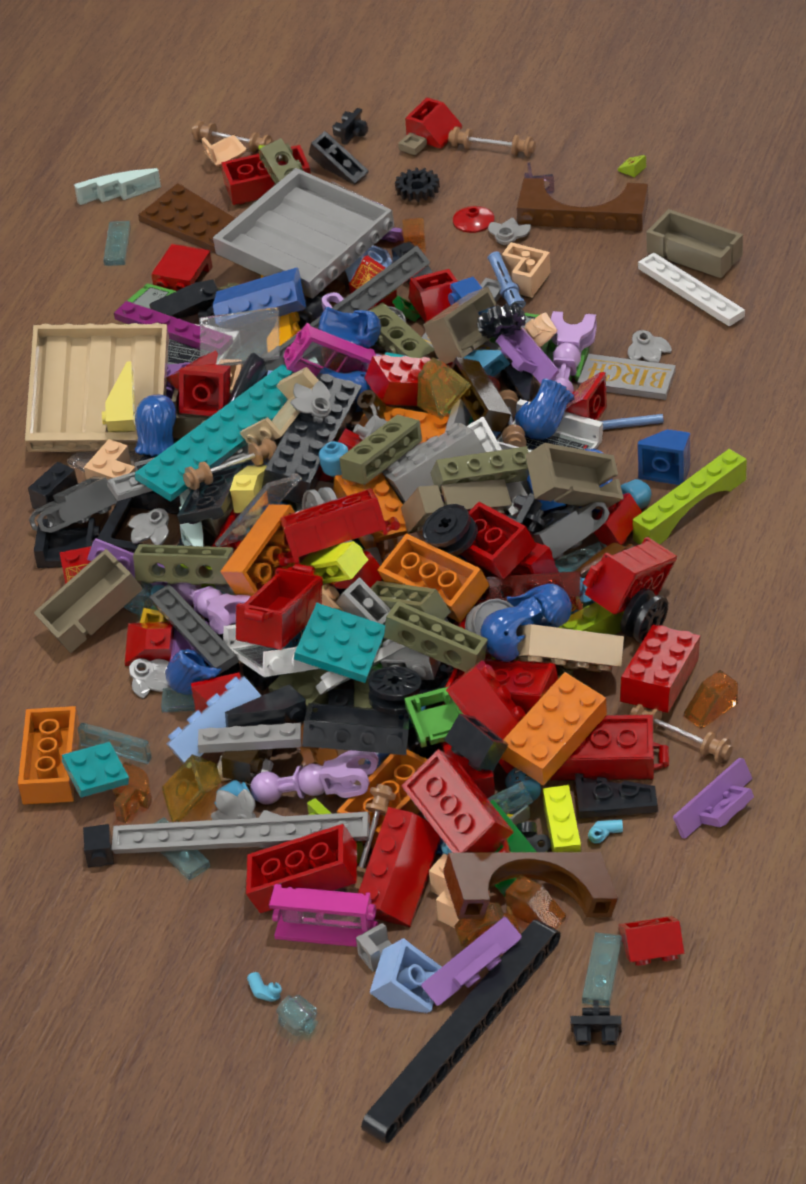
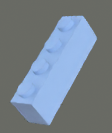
(185, 741)

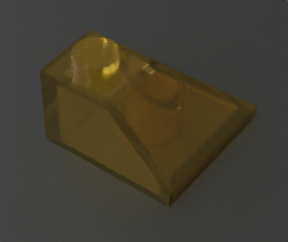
(439, 388)
(190, 786)

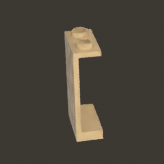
(283, 419)

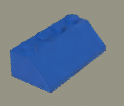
(277, 290)

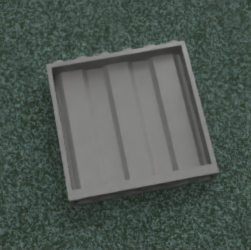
(305, 227)

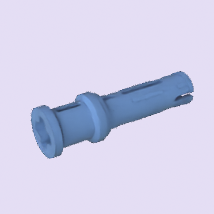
(508, 289)

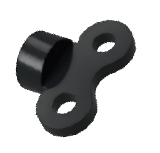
(529, 830)

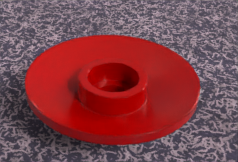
(473, 219)

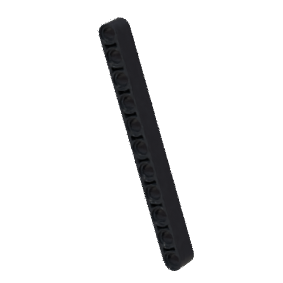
(460, 1032)

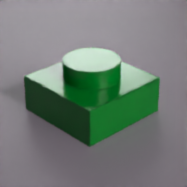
(407, 308)

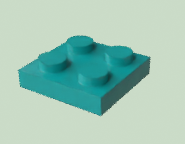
(95, 769)

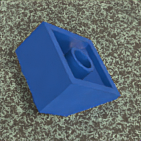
(664, 457)

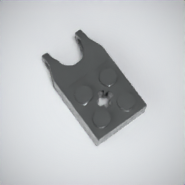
(75, 505)
(568, 527)

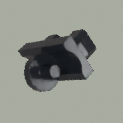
(350, 126)
(530, 512)
(596, 1020)

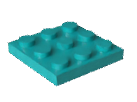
(340, 642)

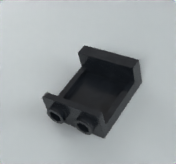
(50, 544)

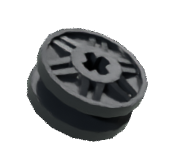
(450, 529)
(642, 613)
(390, 687)

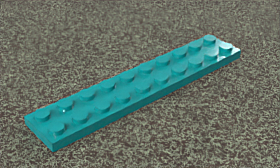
(214, 438)

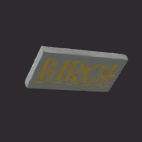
(630, 376)

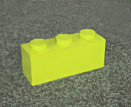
(337, 562)
(561, 819)

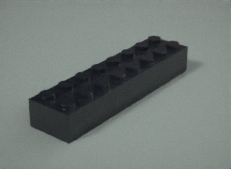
(308, 434)

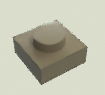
(412, 144)

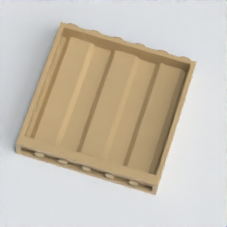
(74, 375)

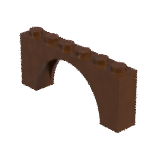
(622, 213)
(577, 873)

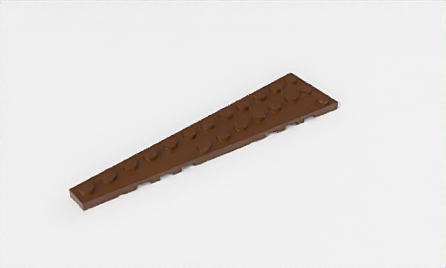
(197, 222)

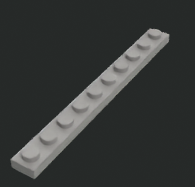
(232, 832)

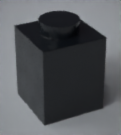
(98, 845)

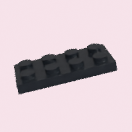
(211, 499)

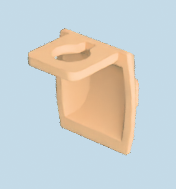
(224, 150)
(541, 329)

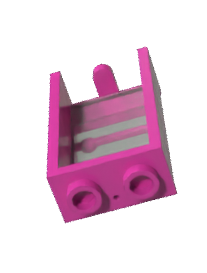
(320, 349)
(321, 915)

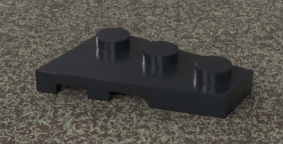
(607, 798)

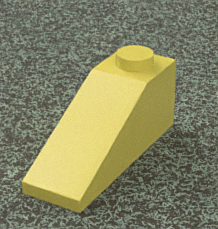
(121, 403)
(246, 486)

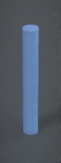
(633, 421)

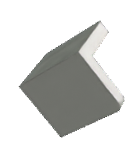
(371, 945)

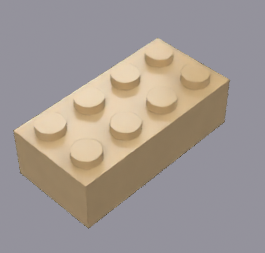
(570, 648)

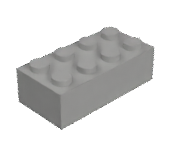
(416, 467)

